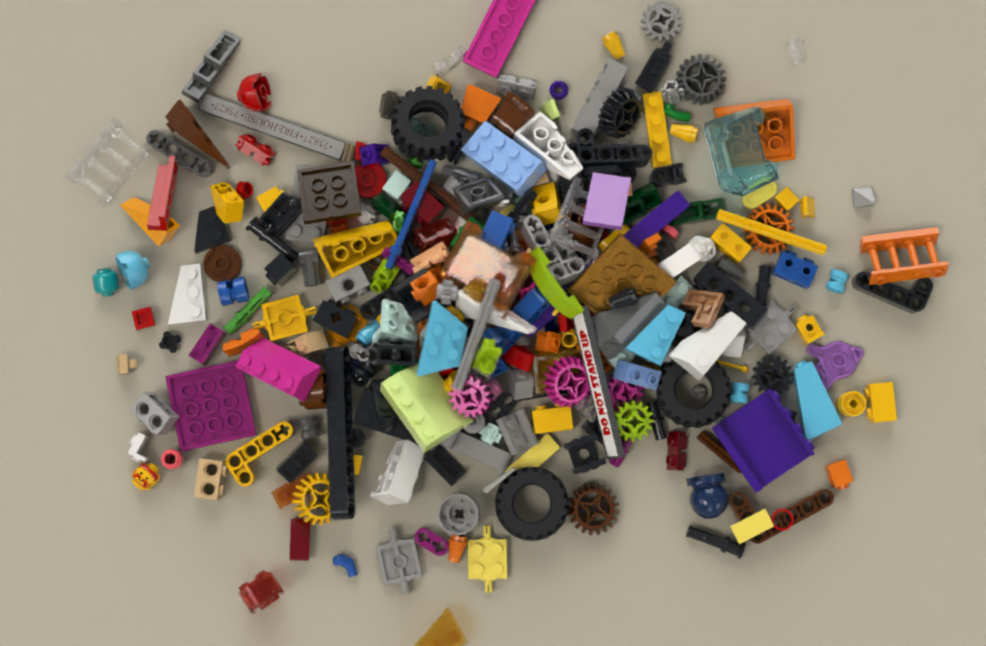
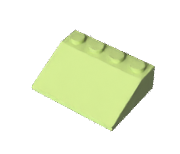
(423, 406)

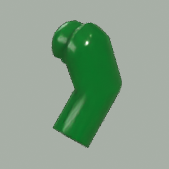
(676, 115)

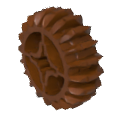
(577, 502)

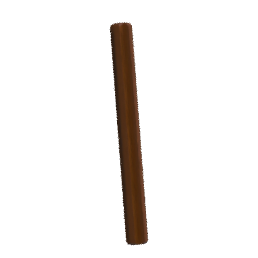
(416, 175)

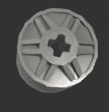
(448, 510)

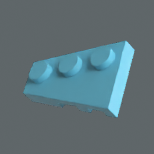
(657, 336)

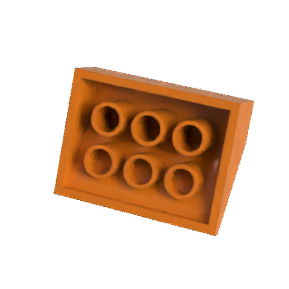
(776, 130)

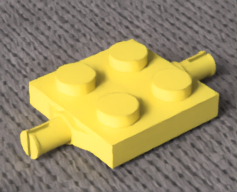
(487, 558)

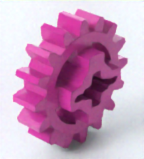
(622, 391)
(477, 400)

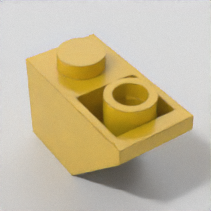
(227, 202)

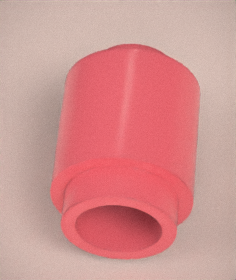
(166, 459)

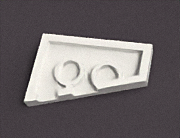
(189, 296)

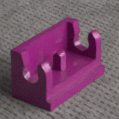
(207, 344)

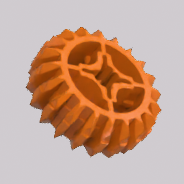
(784, 223)

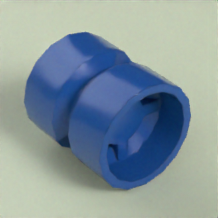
(233, 291)

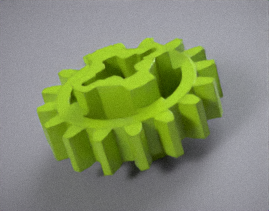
(632, 412)

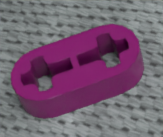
(429, 546)

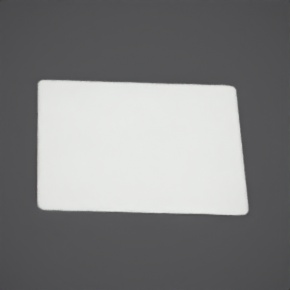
(503, 475)

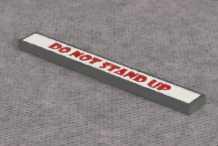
(598, 385)

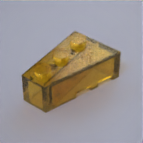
(444, 632)

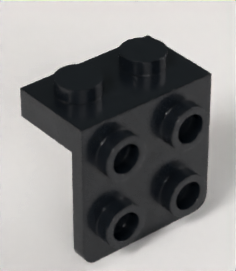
(415, 309)

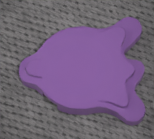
(835, 361)

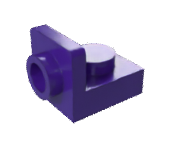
(372, 154)

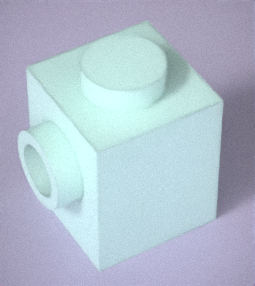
(397, 185)

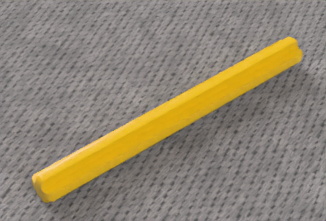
(771, 232)

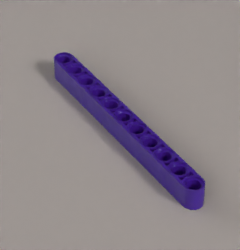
(642, 230)

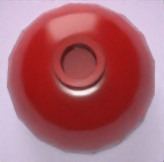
(254, 92)

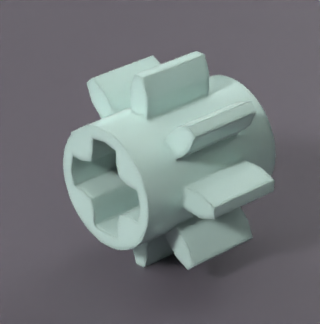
(490, 434)

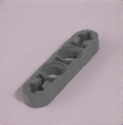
(180, 152)

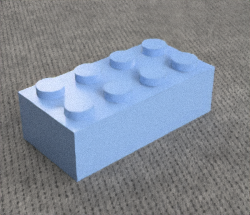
(503, 159)

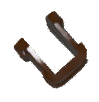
(512, 114)

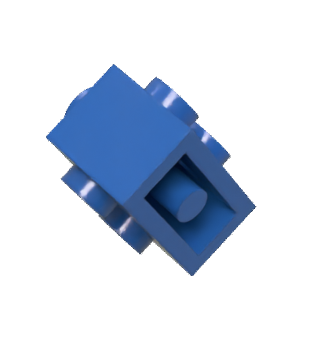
(794, 271)

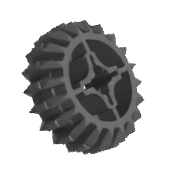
(708, 79)

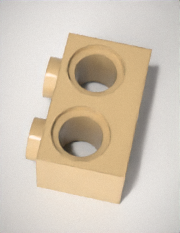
(204, 478)

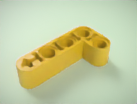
(262, 449)

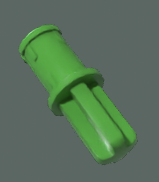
(398, 221)

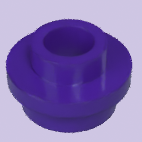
(558, 84)

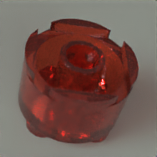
(260, 592)

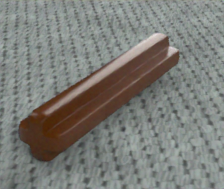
(718, 449)

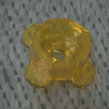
(474, 289)

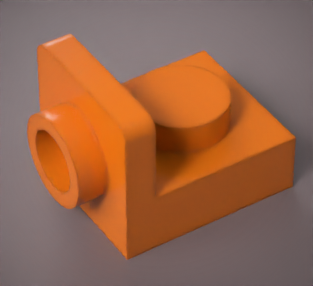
(548, 342)

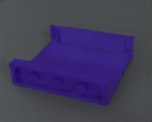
(763, 440)

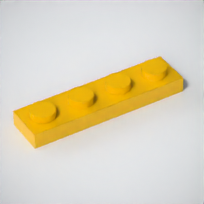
(656, 129)

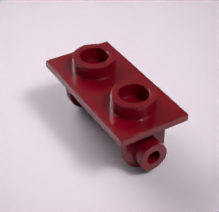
(676, 441)

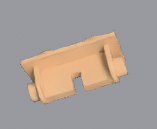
(434, 255)

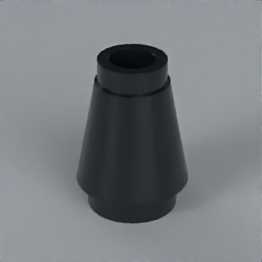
(624, 298)

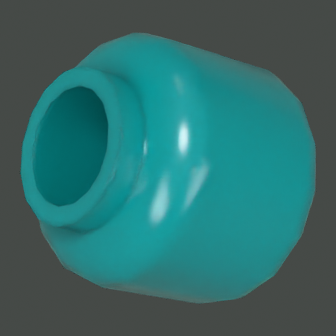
(105, 282)

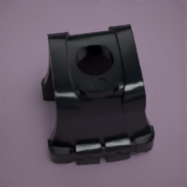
(593, 460)

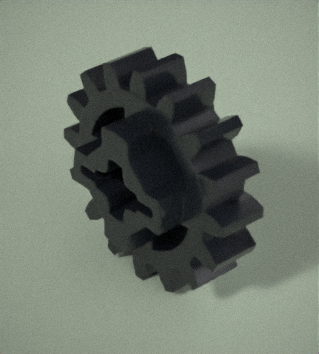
(775, 367)

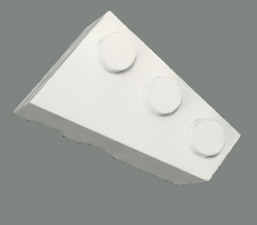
(400, 474)

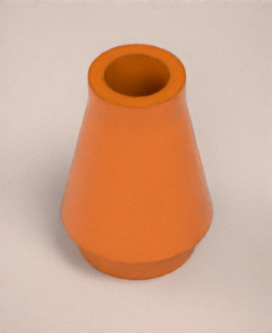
(456, 547)

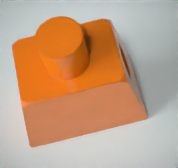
(478, 107)

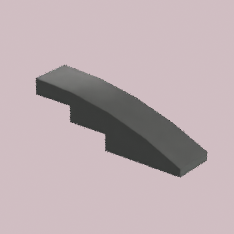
(211, 66)

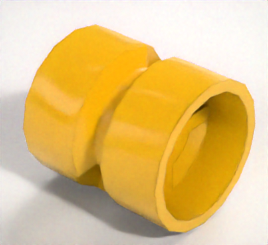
(851, 404)

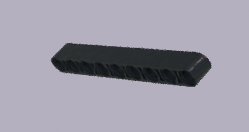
(340, 433)

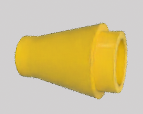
(613, 45)
(685, 132)

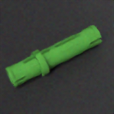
(242, 316)

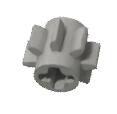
(672, 92)
(446, 292)

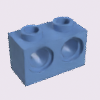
(637, 374)

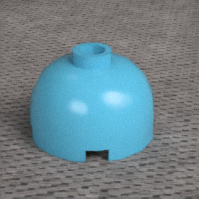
(133, 268)

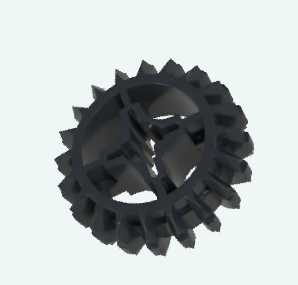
(620, 112)

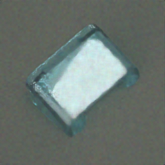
(739, 152)

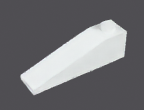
(543, 141)

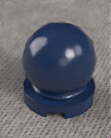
(708, 496)

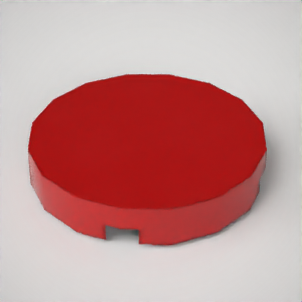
(370, 180)

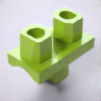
(383, 277)
(486, 357)

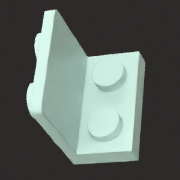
(395, 324)

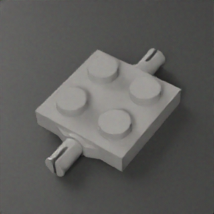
(772, 329)
(399, 561)

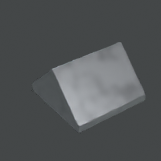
(477, 195)

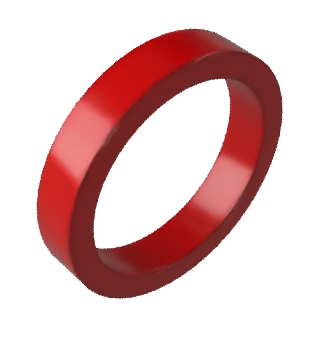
(791, 516)

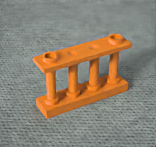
(898, 240)

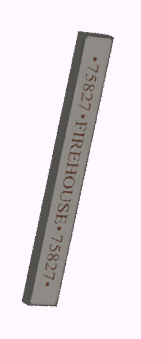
(272, 126)

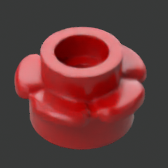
(244, 189)

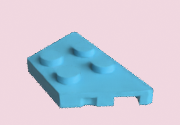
(442, 341)

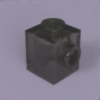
(665, 248)

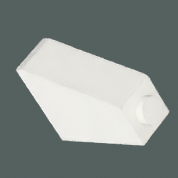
(684, 258)

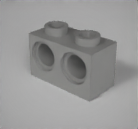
(157, 410)

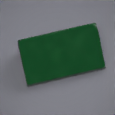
(387, 205)

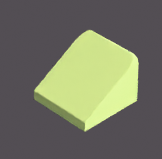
(550, 110)

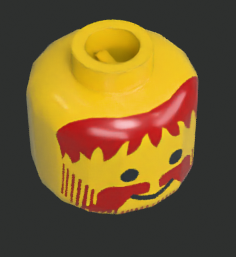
(145, 476)

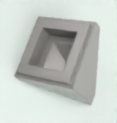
(863, 197)

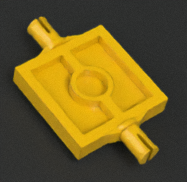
(284, 318)

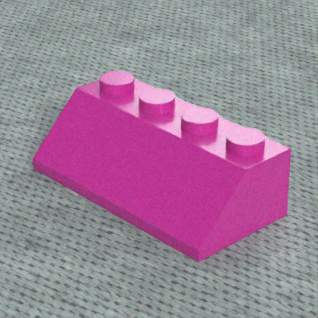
(279, 368)

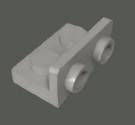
(517, 431)

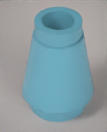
(365, 334)

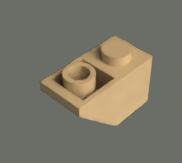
(308, 344)

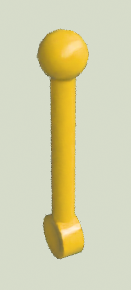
(744, 369)

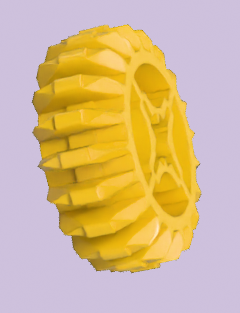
(307, 486)

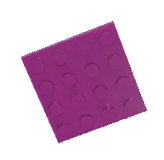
(211, 406)

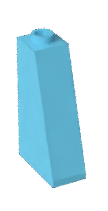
(813, 402)

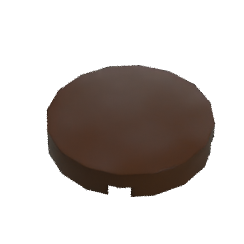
(222, 263)

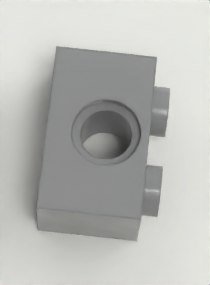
(336, 285)

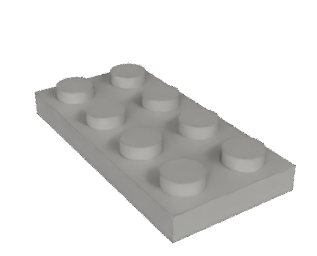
(298, 230)

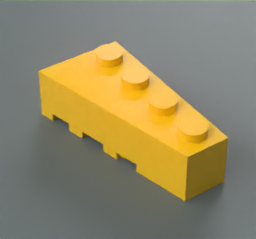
(354, 246)

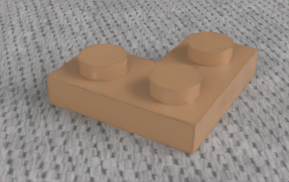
(706, 305)

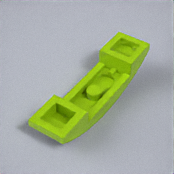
(551, 289)

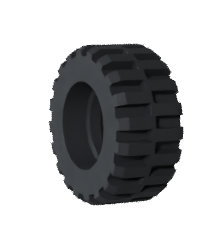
(427, 101)
(693, 417)
(558, 503)

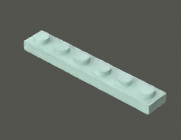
(674, 298)

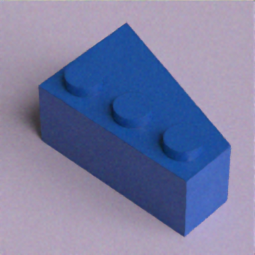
(497, 230)

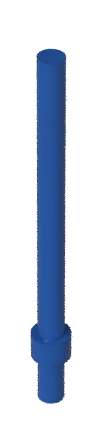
(396, 249)

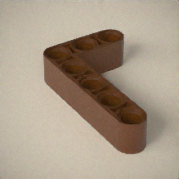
(796, 508)

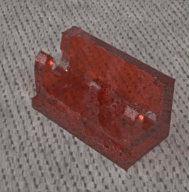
(434, 234)

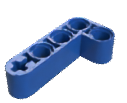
(528, 309)

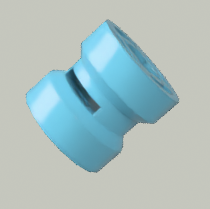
(837, 281)
(739, 392)

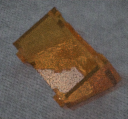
(480, 260)

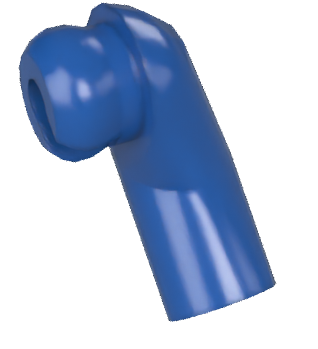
(346, 562)

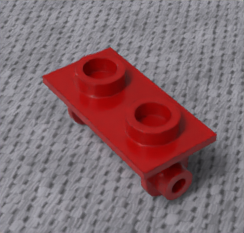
(248, 144)

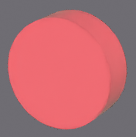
(671, 232)

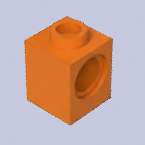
(425, 288)
(839, 474)

